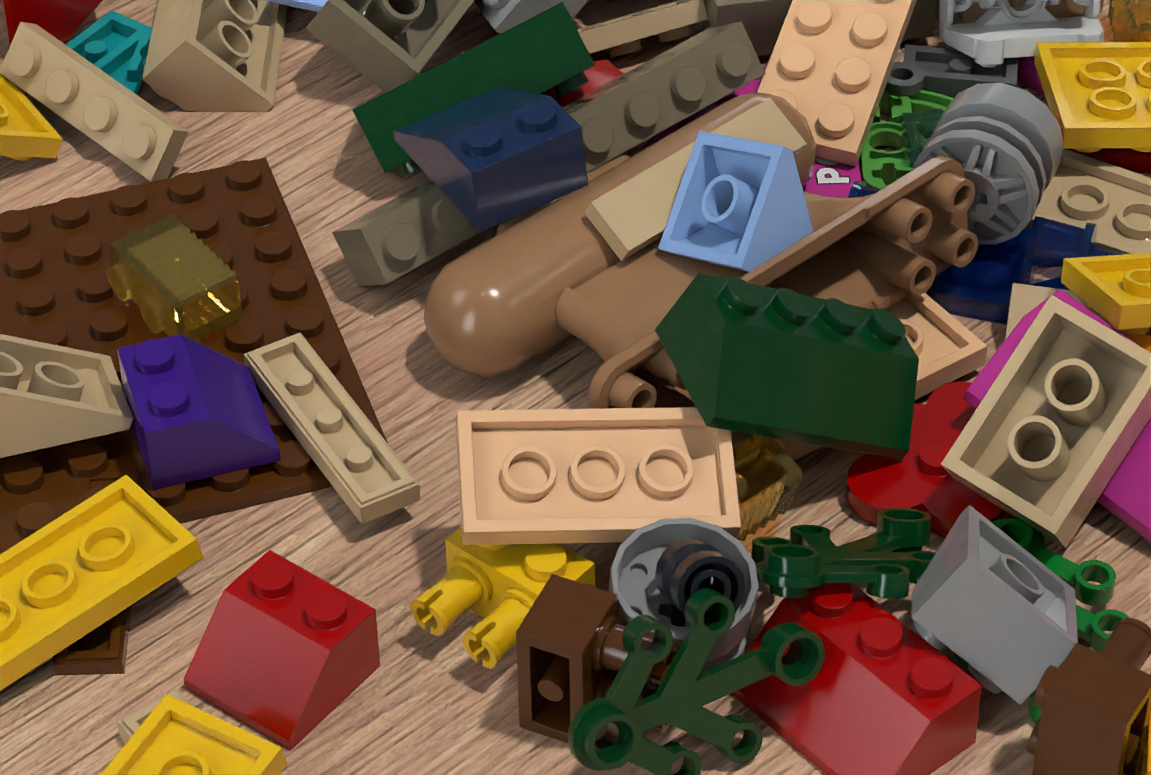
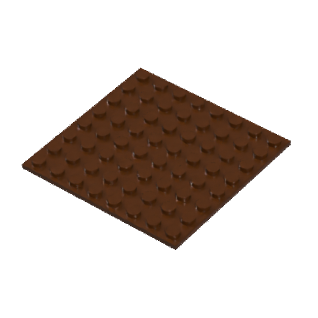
(61, 296)

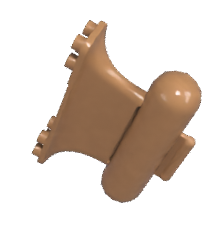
(560, 278)

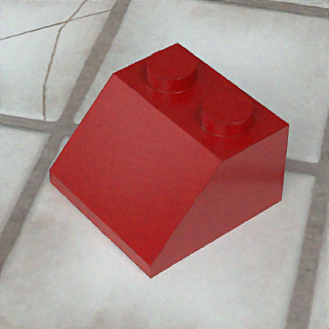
(283, 650)

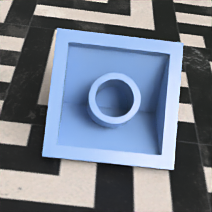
(736, 203)

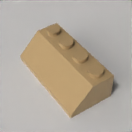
(216, 54)

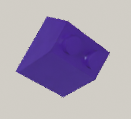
(193, 411)

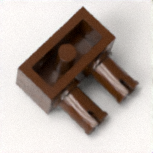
(571, 656)
(1095, 708)

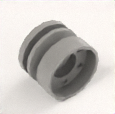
(1006, 149)
(637, 591)

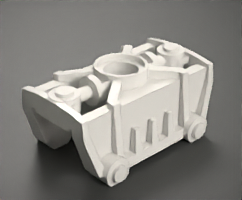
(1014, 30)

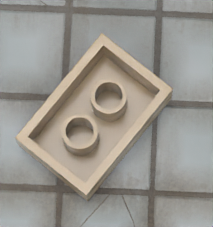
(1055, 421)

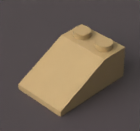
(56, 396)

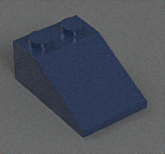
(499, 153)

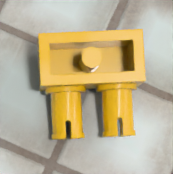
(498, 586)

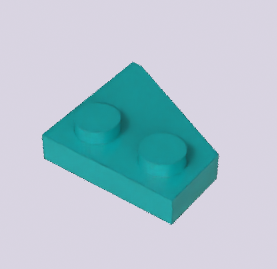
(116, 47)

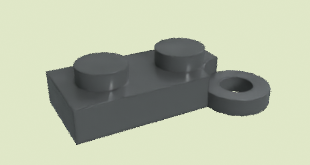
(945, 72)

